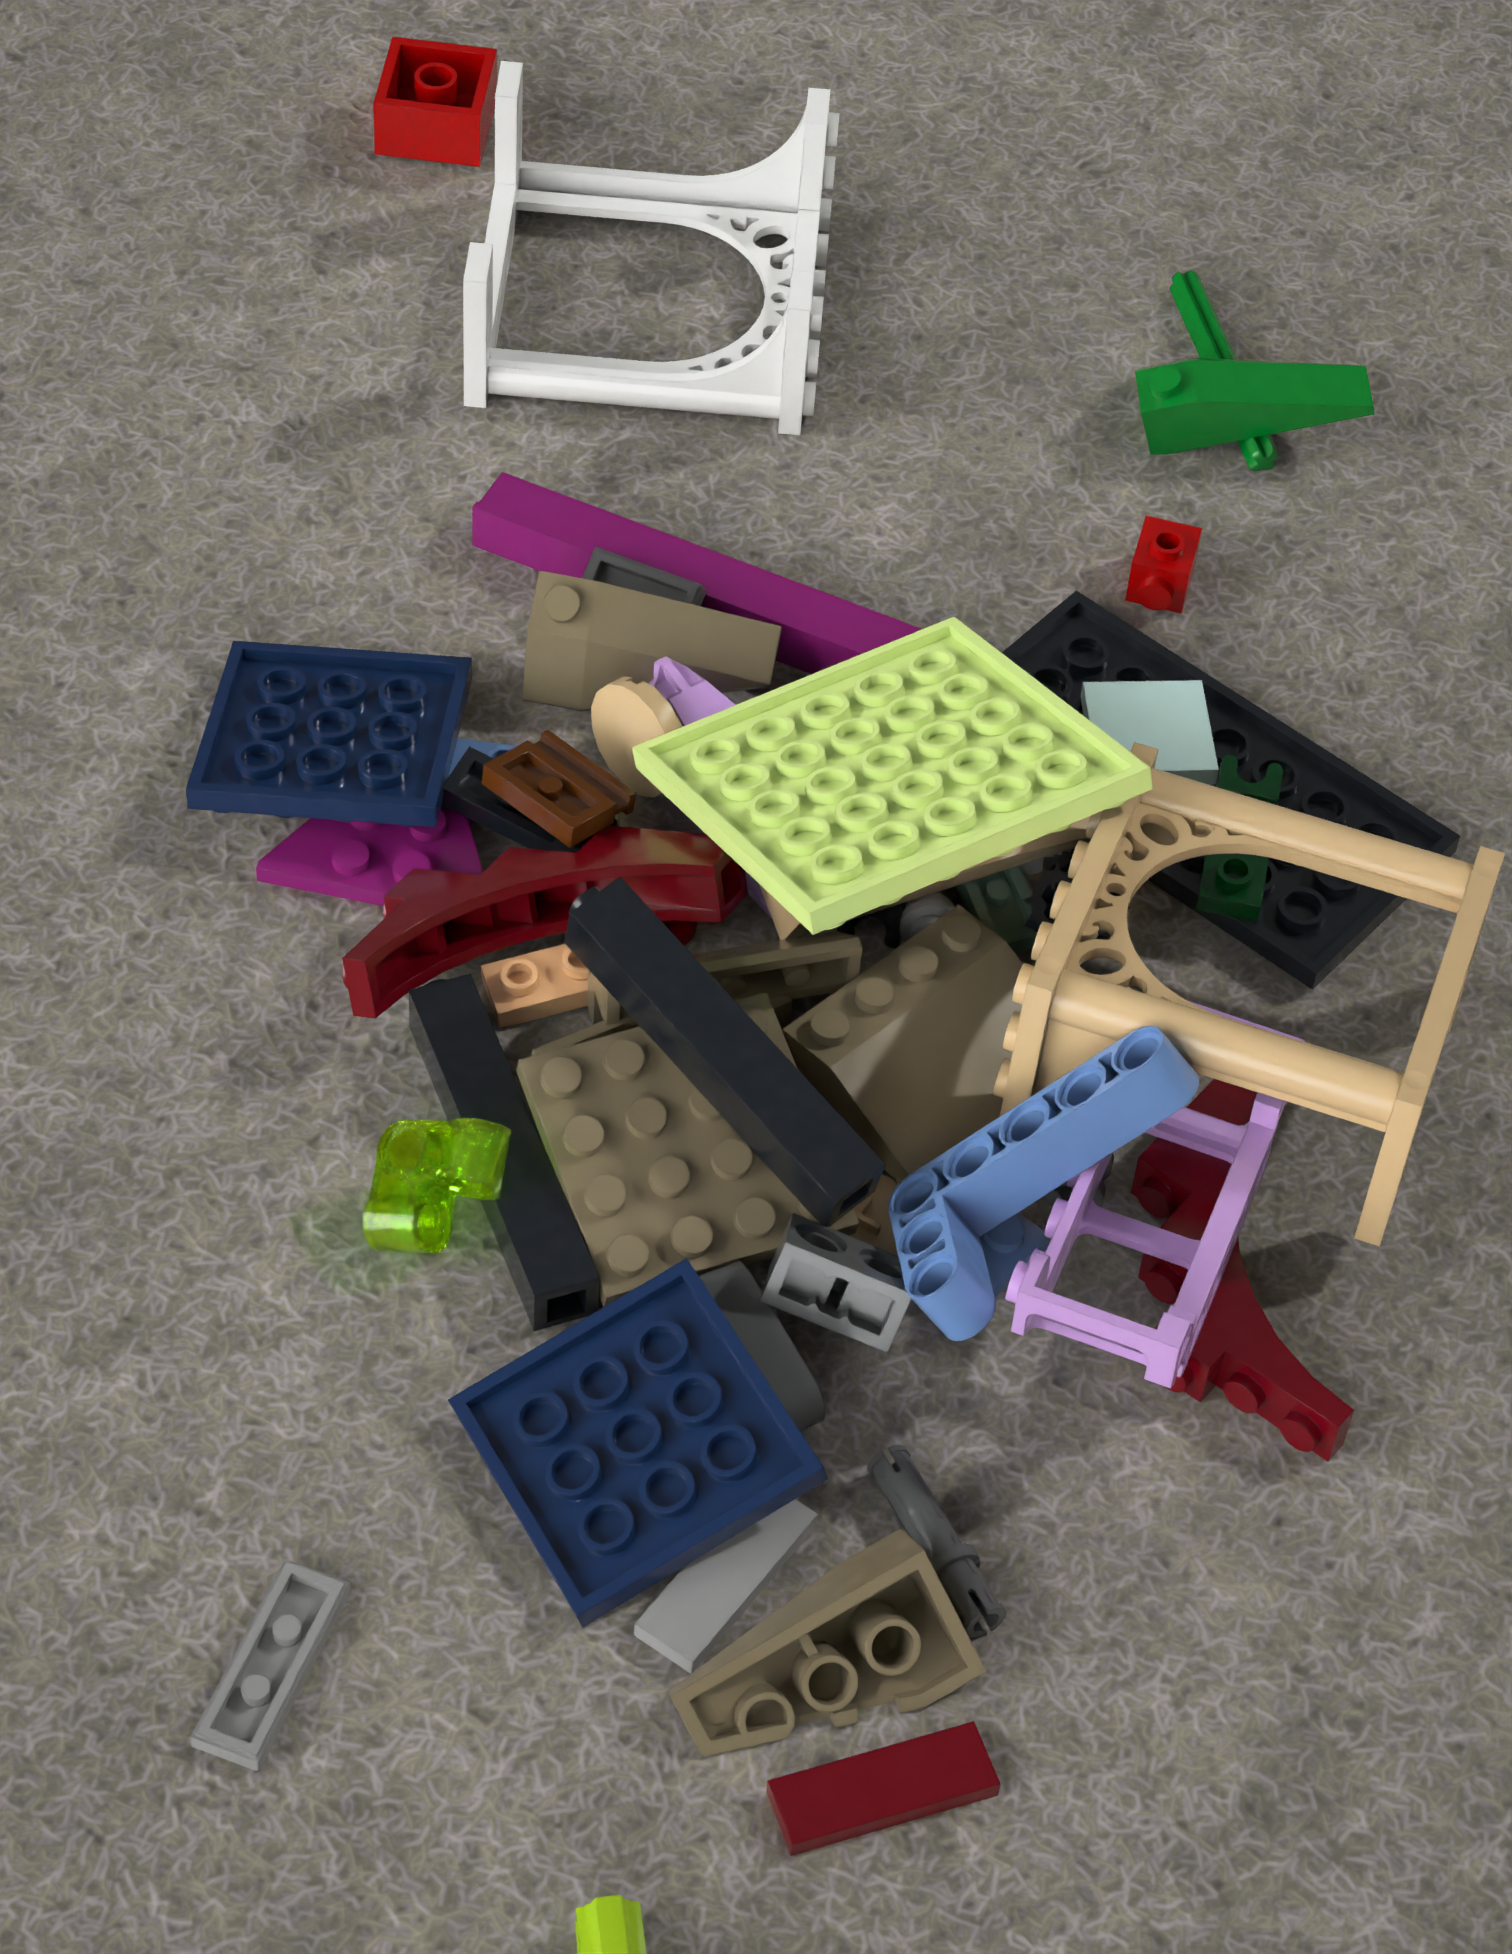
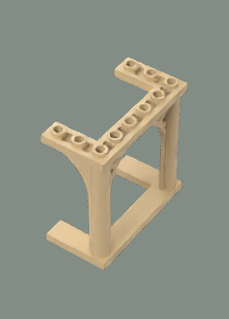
(1078, 1014)

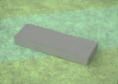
(721, 1585)
(270, 1665)

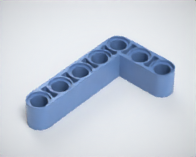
(1019, 1160)

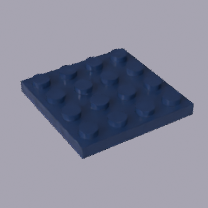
(331, 734)
(637, 1441)

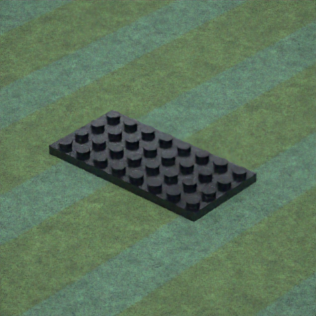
(1305, 915)

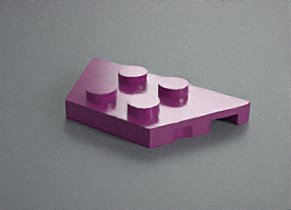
(367, 857)

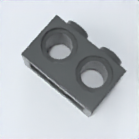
(837, 1283)

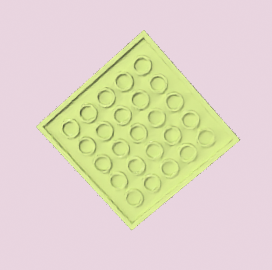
(889, 773)

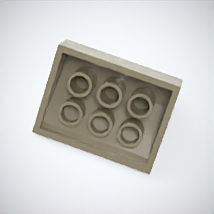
(915, 1041)

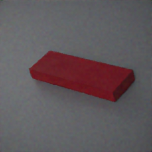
(882, 1788)

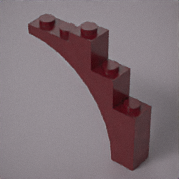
(525, 894)
(1236, 1340)

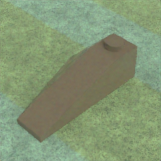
(598, 632)
(846, 1643)

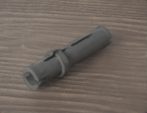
(929, 1527)

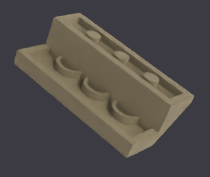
(779, 967)

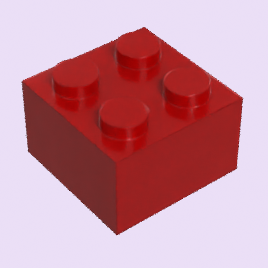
(435, 101)

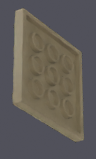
(653, 1161)

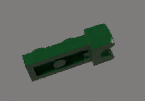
(1236, 882)

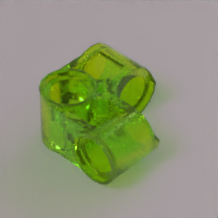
(422, 1172)

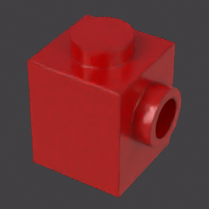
(1163, 564)

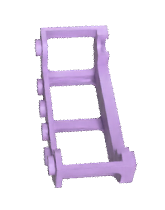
(1170, 1346)

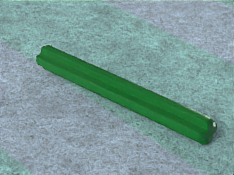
(1213, 343)

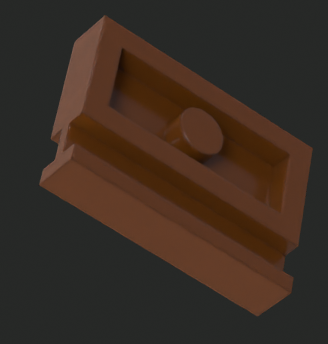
(558, 788)

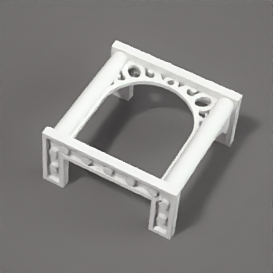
(763, 199)

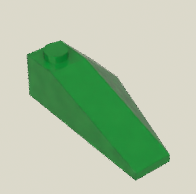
(1231, 400)

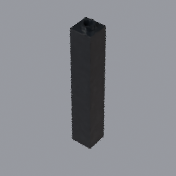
(722, 1051)
(532, 1212)

